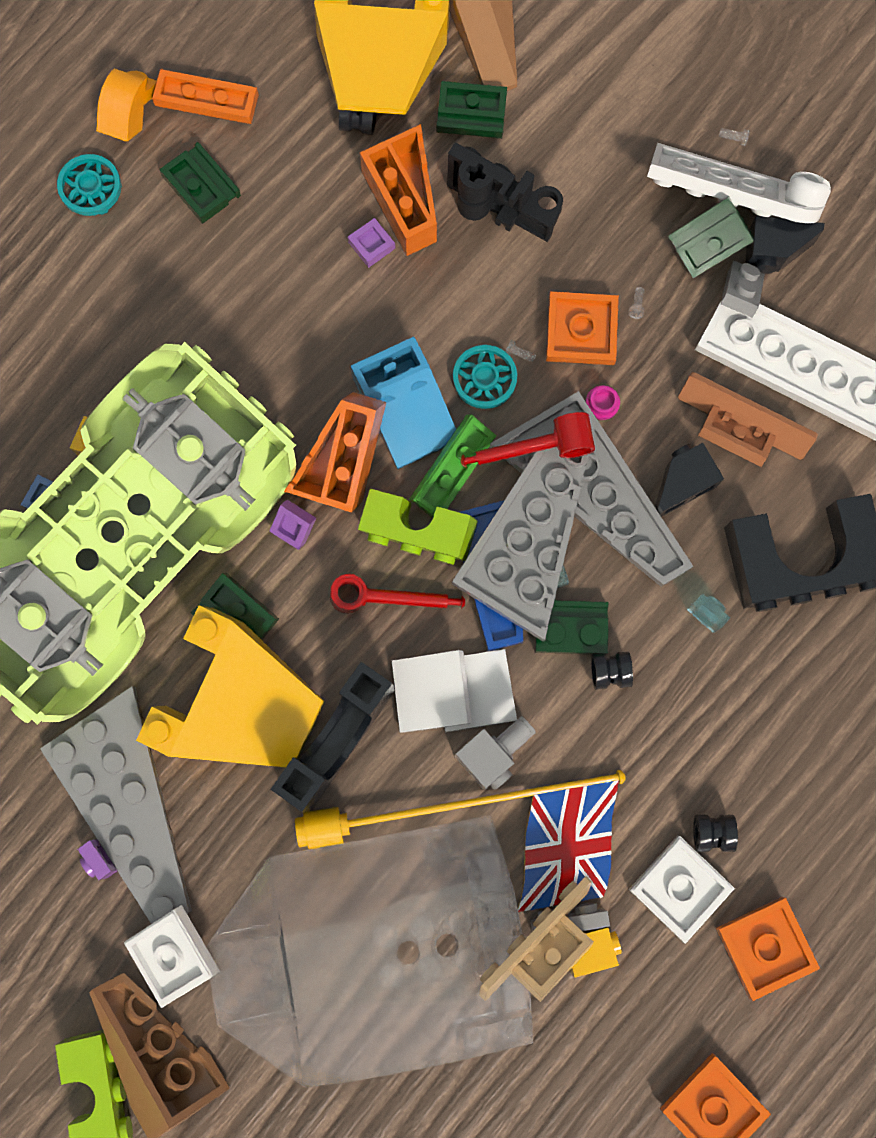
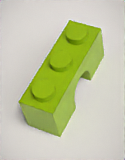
(387, 519)
(90, 1061)

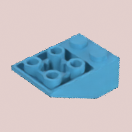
(415, 411)

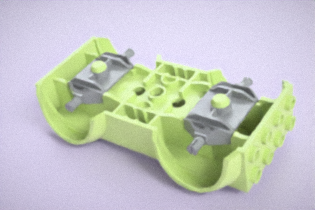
(210, 481)

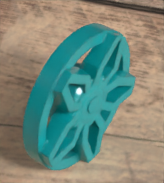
(89, 185)
(485, 376)

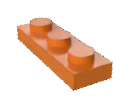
(205, 96)

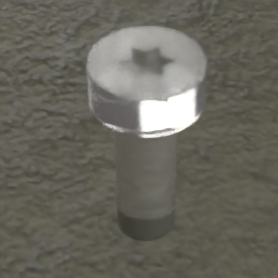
(734, 135)
(637, 311)
(512, 348)

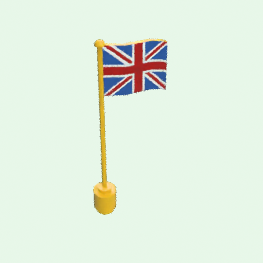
(564, 834)

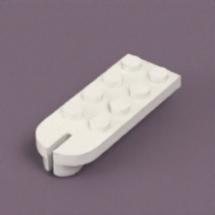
(796, 200)

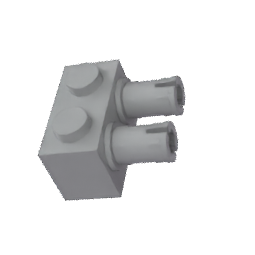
(491, 757)

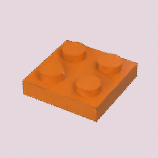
(582, 328)
(767, 948)
(714, 1104)

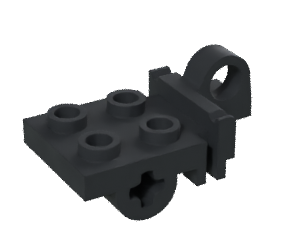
(493, 188)

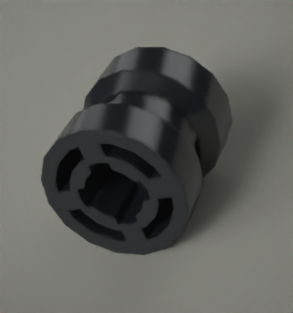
(357, 120)
(612, 670)
(715, 833)

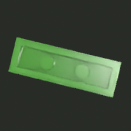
(447, 474)

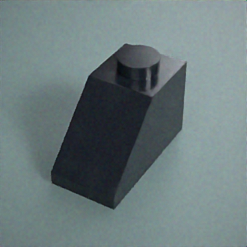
(779, 242)
(687, 478)

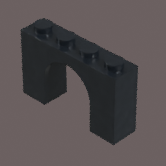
(767, 580)
(312, 773)

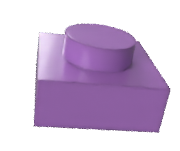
(371, 242)
(292, 524)
(96, 861)

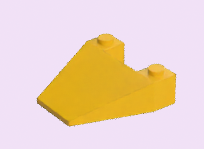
(380, 53)
(247, 706)

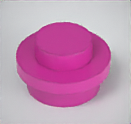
(603, 402)

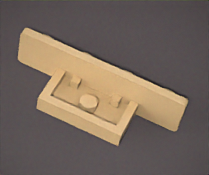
(547, 952)

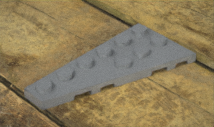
(611, 499)
(525, 544)
(122, 801)

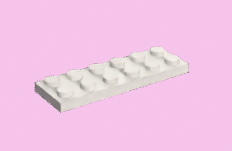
(796, 364)

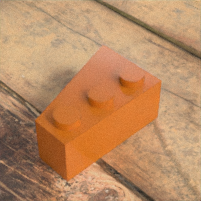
(402, 187)
(342, 455)

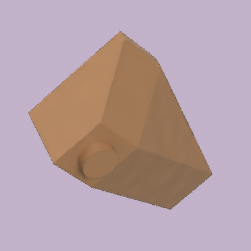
(488, 38)
(157, 1064)

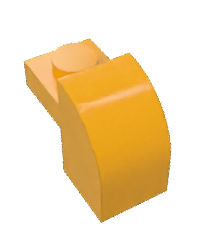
(123, 103)

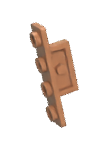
(744, 424)

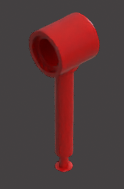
(571, 437)
(386, 596)

